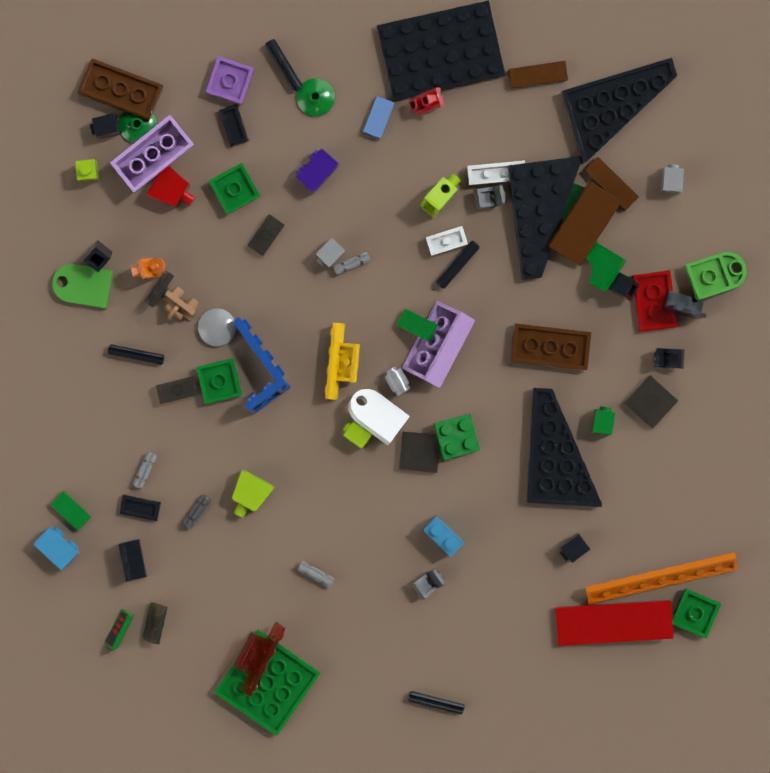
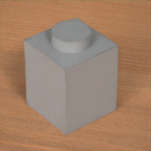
(672, 179)
(329, 253)

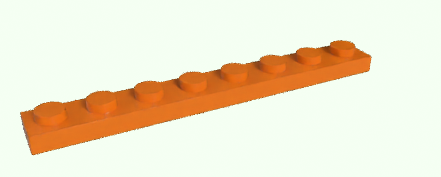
(661, 578)

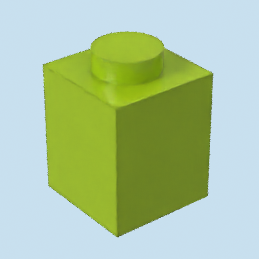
(87, 170)
(356, 433)

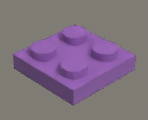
(230, 80)

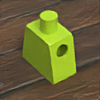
(436, 199)
(250, 493)

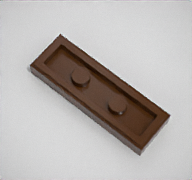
(538, 74)
(611, 183)

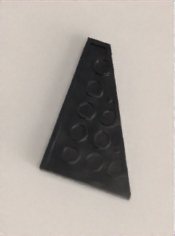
(608, 104)
(538, 203)
(555, 463)

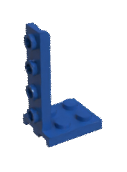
(271, 390)

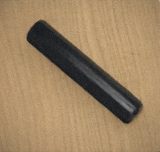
(283, 65)
(458, 264)
(136, 354)
(436, 702)

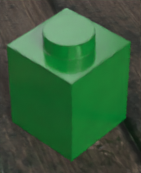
(603, 421)

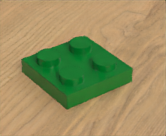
(234, 188)
(219, 381)
(456, 436)
(695, 613)

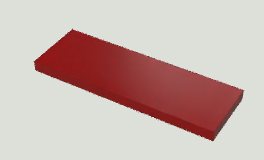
(614, 622)

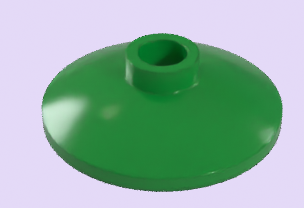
(322, 104)
(132, 133)

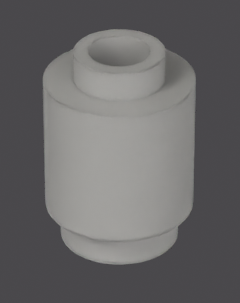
(397, 380)

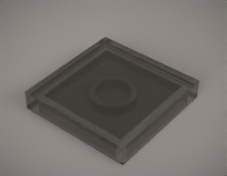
(651, 401)
(419, 452)

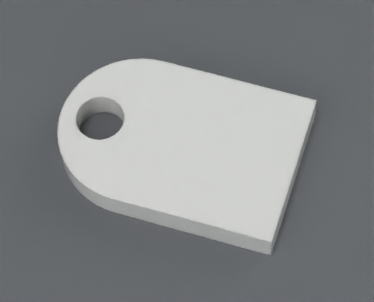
(377, 415)

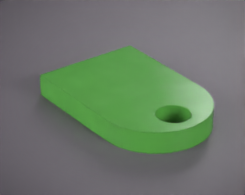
(714, 274)
(84, 285)

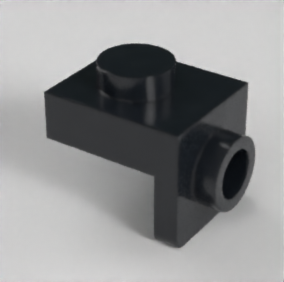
(669, 358)

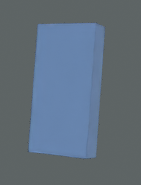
(378, 117)

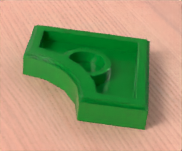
(604, 266)

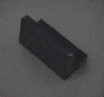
(683, 305)
(132, 560)

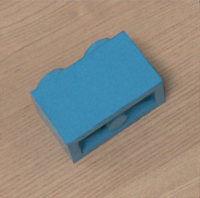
(443, 536)
(57, 548)

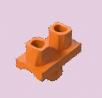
(148, 268)

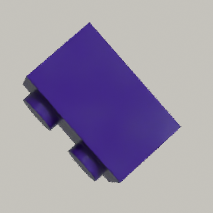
(317, 170)

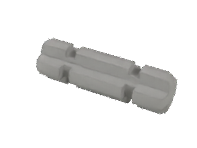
(351, 263)
(144, 470)
(315, 574)

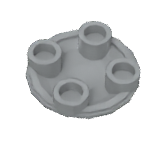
(216, 327)

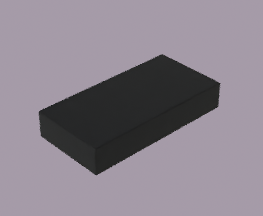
(234, 125)
(140, 507)

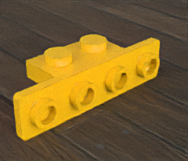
(342, 361)

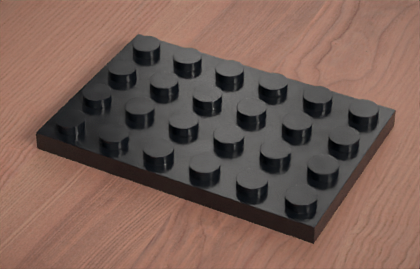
(441, 50)

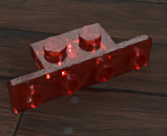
(256, 655)

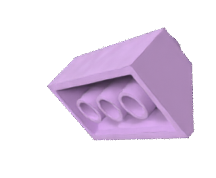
(152, 153)
(434, 358)

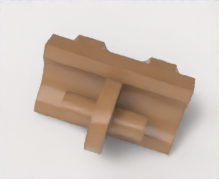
(177, 306)

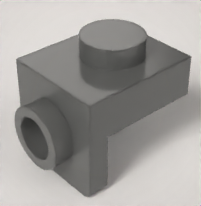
(489, 197)
(428, 583)

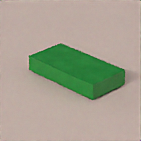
(417, 325)
(71, 510)

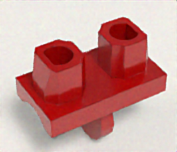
(427, 101)

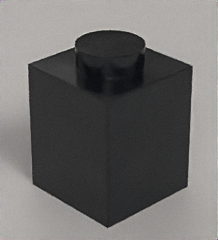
(105, 126)
(97, 256)
(624, 286)
(574, 548)

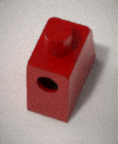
(171, 189)

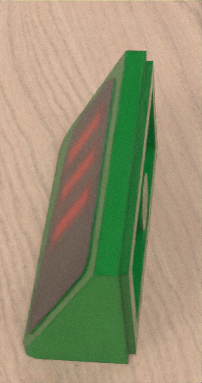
(119, 629)

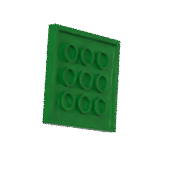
(278, 690)

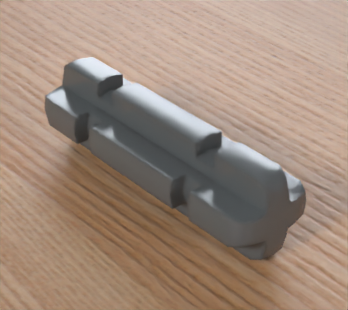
(196, 511)

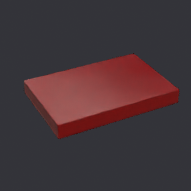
(650, 301)

